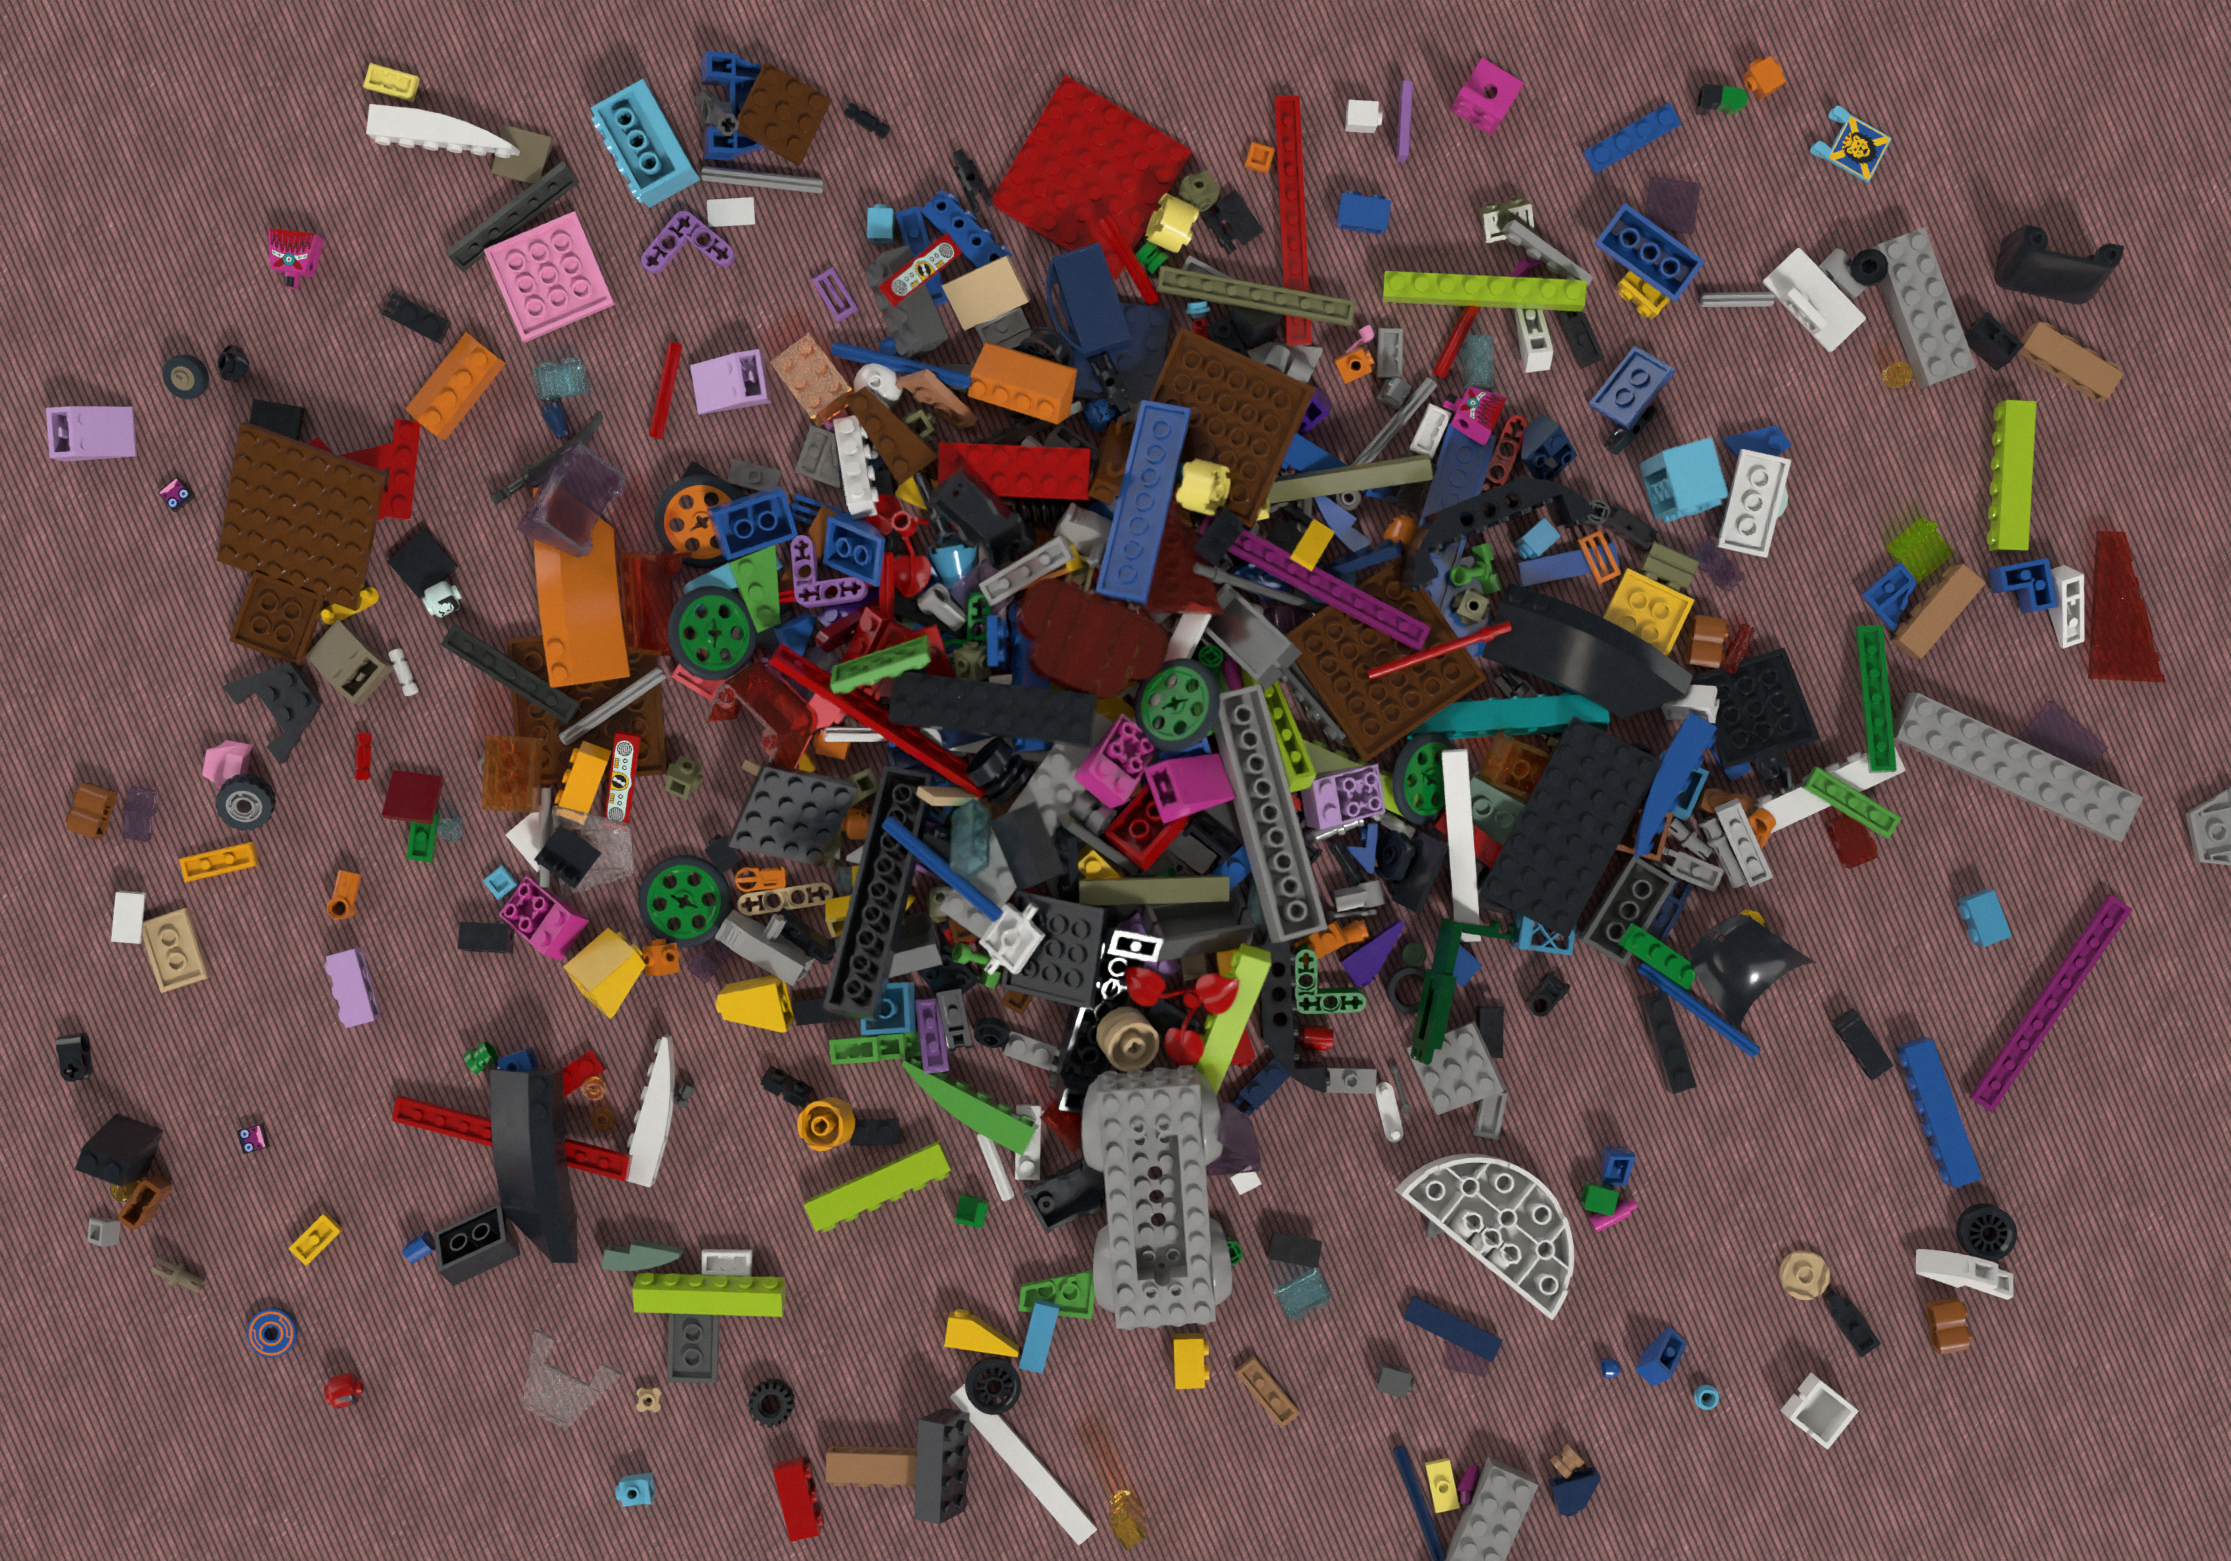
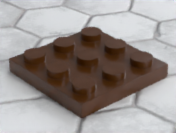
(782, 113)
(277, 619)

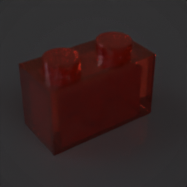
(1851, 841)

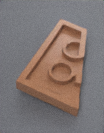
(933, 392)

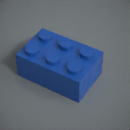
(752, 522)

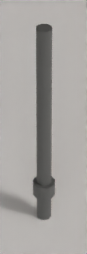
(1219, 575)

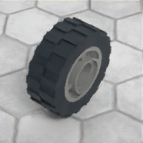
(247, 788)

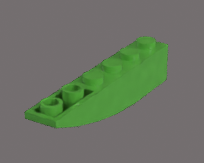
(975, 1109)

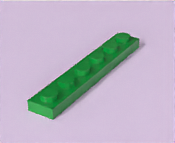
(1875, 699)

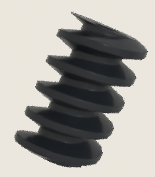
(1041, 510)

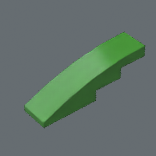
(874, 1047)

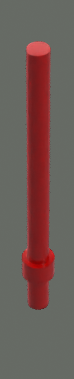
(1484, 634)

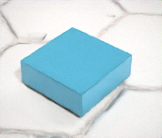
(500, 882)

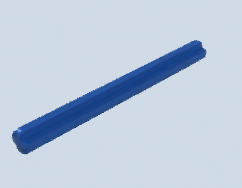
(899, 364)
(942, 869)
(1698, 1009)

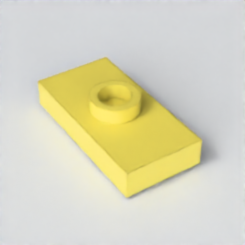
(391, 82)
(1442, 1485)

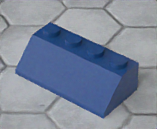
(1649, 252)

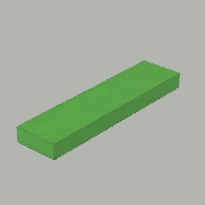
(1851, 802)

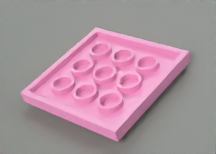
(549, 276)

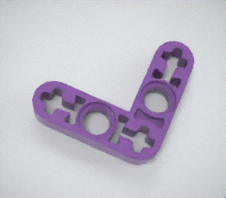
(690, 234)
(812, 583)

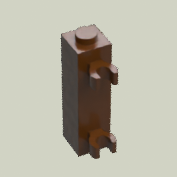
(1111, 461)

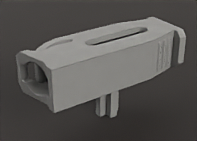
(1087, 531)
(765, 946)

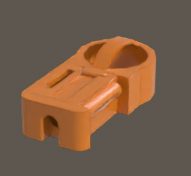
(1763, 828)
(766, 878)

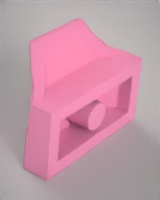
(226, 761)

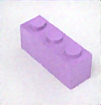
(353, 987)

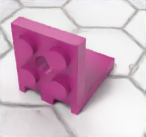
(1478, 109)

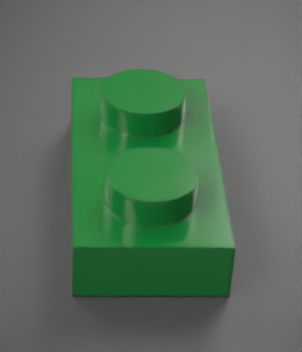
(423, 840)

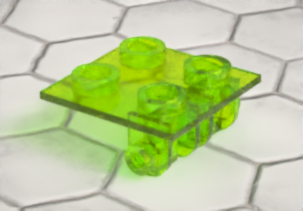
(1920, 548)

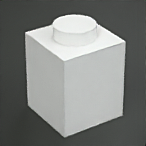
(1362, 116)

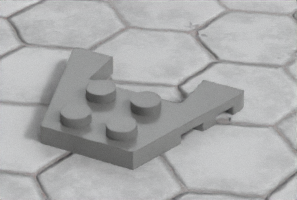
(2211, 829)

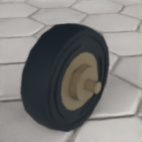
(185, 376)

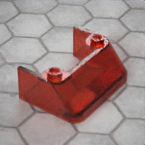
(648, 598)
(775, 704)

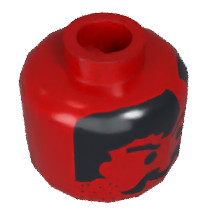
(343, 1390)

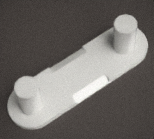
(1389, 1112)

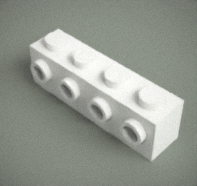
(855, 467)

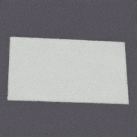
(730, 212)

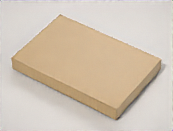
(986, 292)
(174, 950)

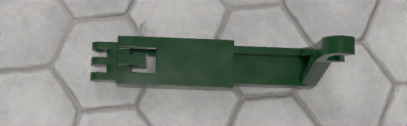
(1441, 982)

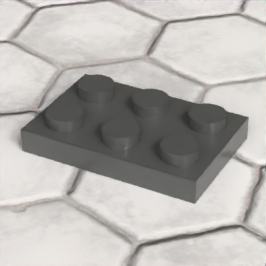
(693, 1348)

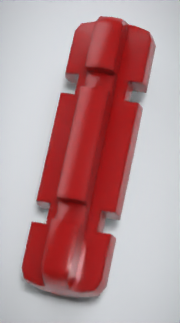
(363, 756)

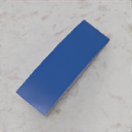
(1340, 522)

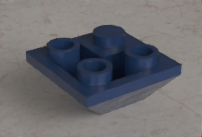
(1546, 448)

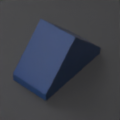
(796, 632)
(1616, 1165)

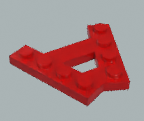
(401, 461)
(897, 634)

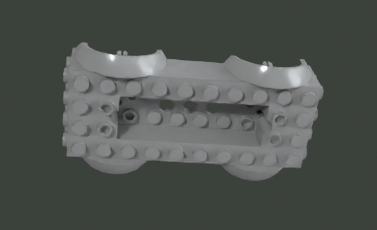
(1144, 1269)

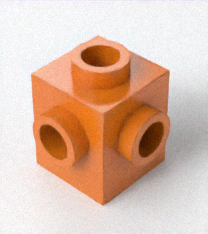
(660, 958)

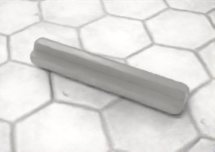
(1737, 299)

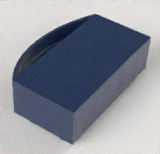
(1087, 301)

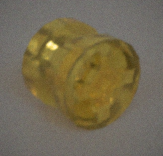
(1903, 375)
(120, 1195)

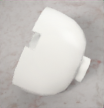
(881, 381)

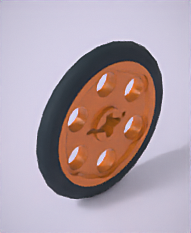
(669, 508)

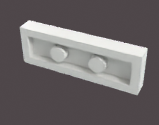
(1028, 1165)

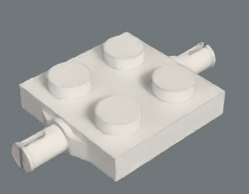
(1012, 939)

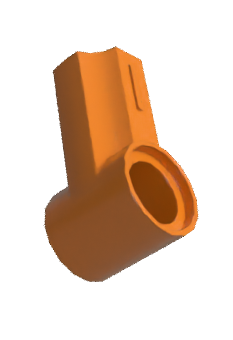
(346, 892)

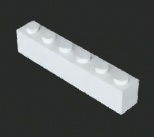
(1798, 803)

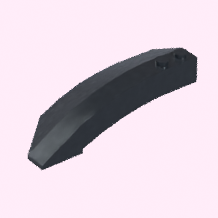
(1584, 654)
(533, 1158)

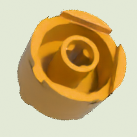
(824, 1136)

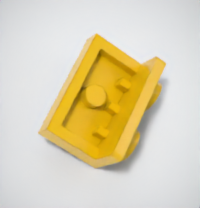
(1645, 297)

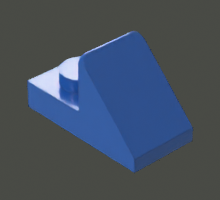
(1366, 855)

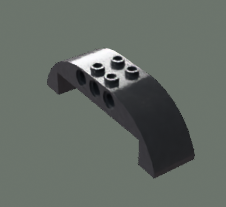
(1079, 1051)

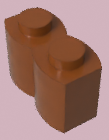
(1706, 641)
(1713, 797)
(91, 810)
(145, 1202)
(1948, 1325)

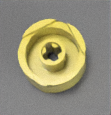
(1172, 223)
(1204, 487)

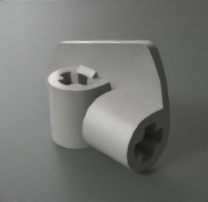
(1291, 360)

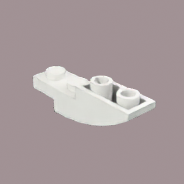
(1964, 1270)

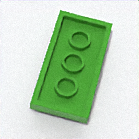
(880, 664)

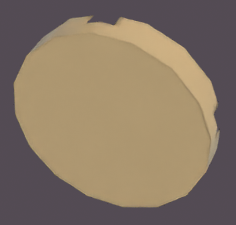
(1804, 1274)

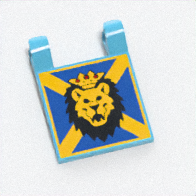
(1856, 147)

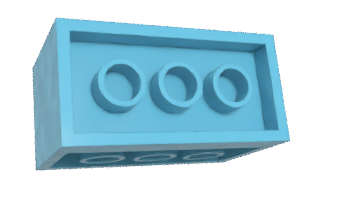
(644, 144)
(1684, 480)

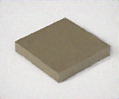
(532, 159)

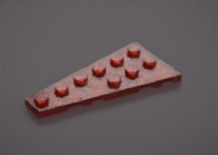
(1174, 583)
(2119, 621)

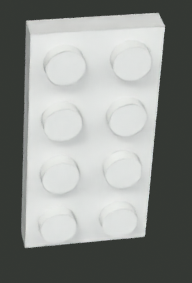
(1753, 503)

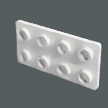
(1814, 300)

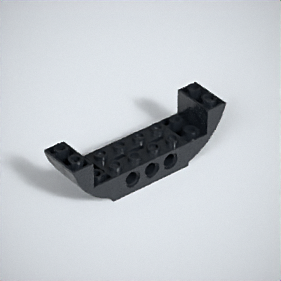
(1485, 512)
(1281, 1034)

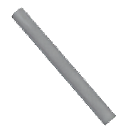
(545, 819)

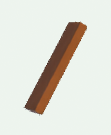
(817, 534)

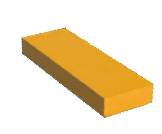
(219, 861)

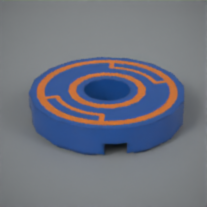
(262, 1342)

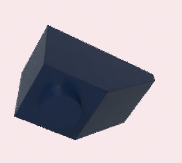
(1573, 1493)

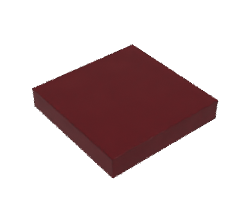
(412, 797)

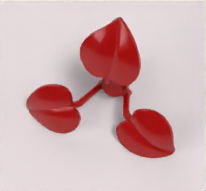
(911, 572)
(1213, 989)

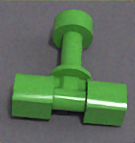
(1480, 570)
(962, 954)

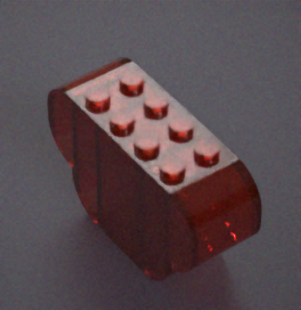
(1087, 640)

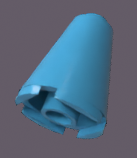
(953, 562)

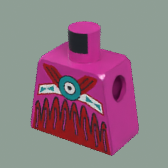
(294, 254)
(1475, 412)

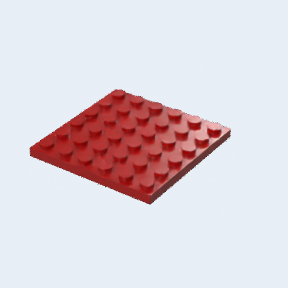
(1088, 164)

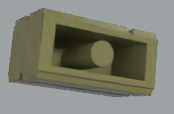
(1669, 566)

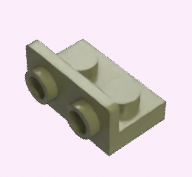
(1497, 215)

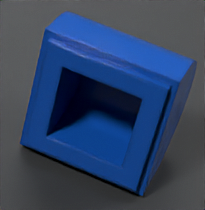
(419, 1247)

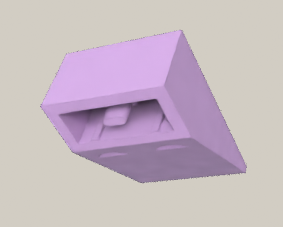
(731, 382)
(91, 432)
(1343, 796)

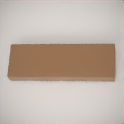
(1267, 1391)

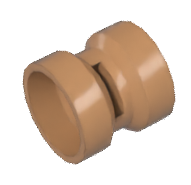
(1567, 1461)

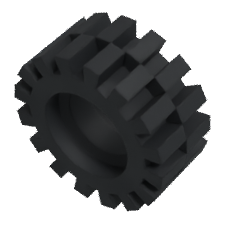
(764, 1416)

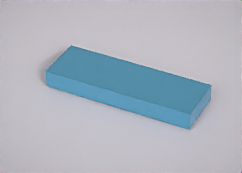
(1039, 1336)

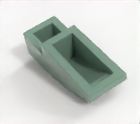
(639, 1256)

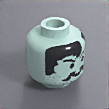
(442, 599)

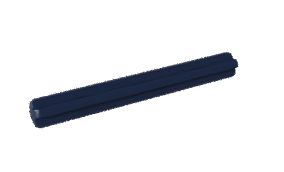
(1419, 1503)

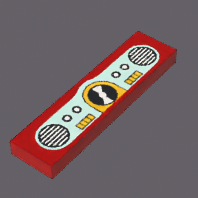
(920, 269)
(622, 776)

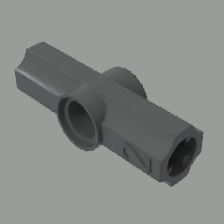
(716, 112)

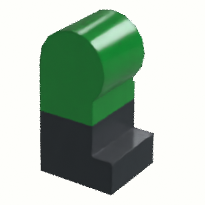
(1720, 97)

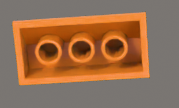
(1023, 383)
(455, 386)

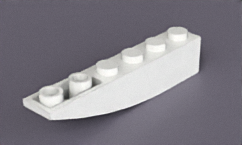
(432, 131)
(655, 1116)

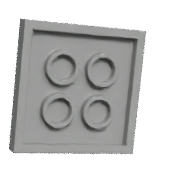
(1459, 1071)

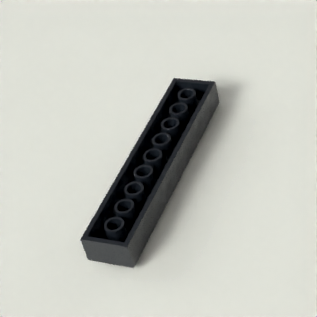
(878, 899)

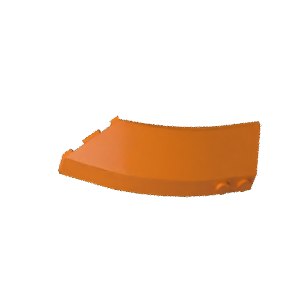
(581, 611)

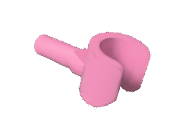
(1366, 334)

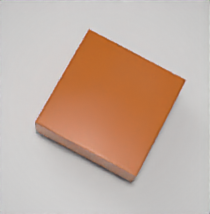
(1259, 157)

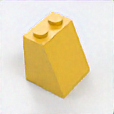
(606, 970)
(757, 1003)

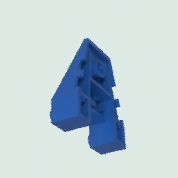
(739, 78)

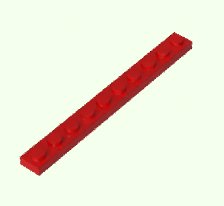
(1292, 210)
(875, 718)
(479, 1130)

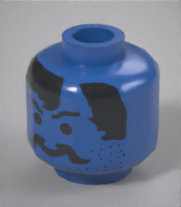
(1099, 413)

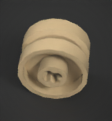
(1127, 1039)

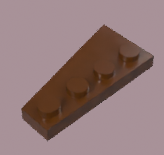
(896, 443)

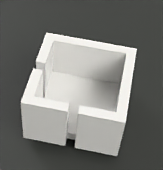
(1819, 1411)

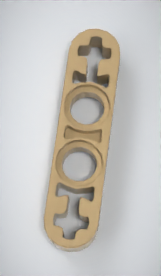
(786, 898)

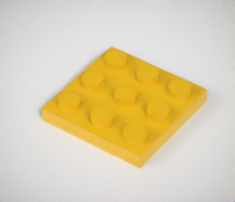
(1648, 610)

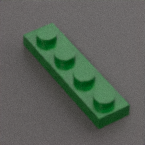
(1658, 956)

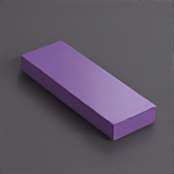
(1404, 121)
(931, 1036)

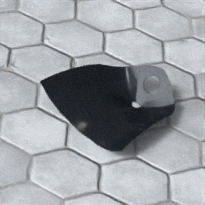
(1742, 964)

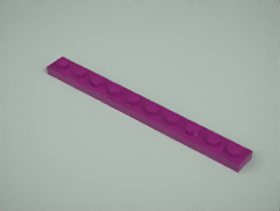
(1326, 588)
(2050, 1003)

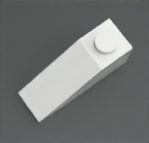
(1533, 340)
(2069, 613)

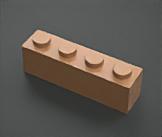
(2069, 361)
(1938, 611)
(871, 1466)

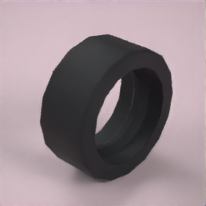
(1391, 988)

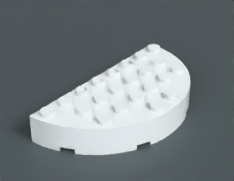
(1501, 1220)

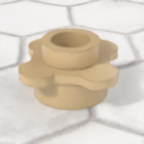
(653, 1394)

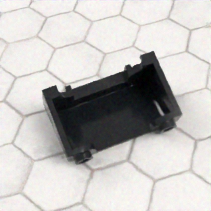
(2033, 270)

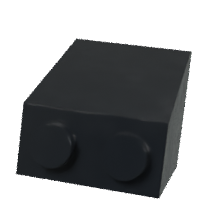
(120, 1151)

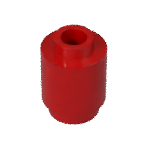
(1315, 1037)

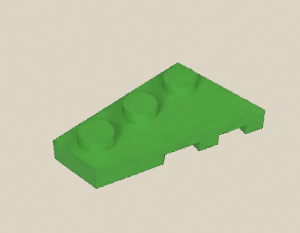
(758, 586)
(1072, 1292)

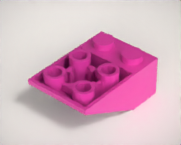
(1116, 763)
(1188, 785)
(543, 918)

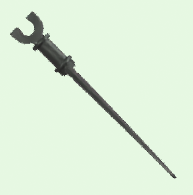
(538, 470)

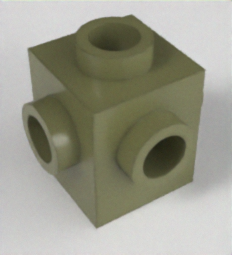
(1199, 190)
(918, 418)
(1464, 613)
(972, 662)
(683, 777)
(935, 901)

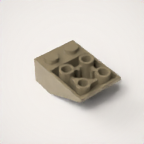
(349, 663)

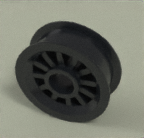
(1048, 345)
(2007, 1227)
(971, 1388)

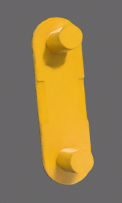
(334, 611)

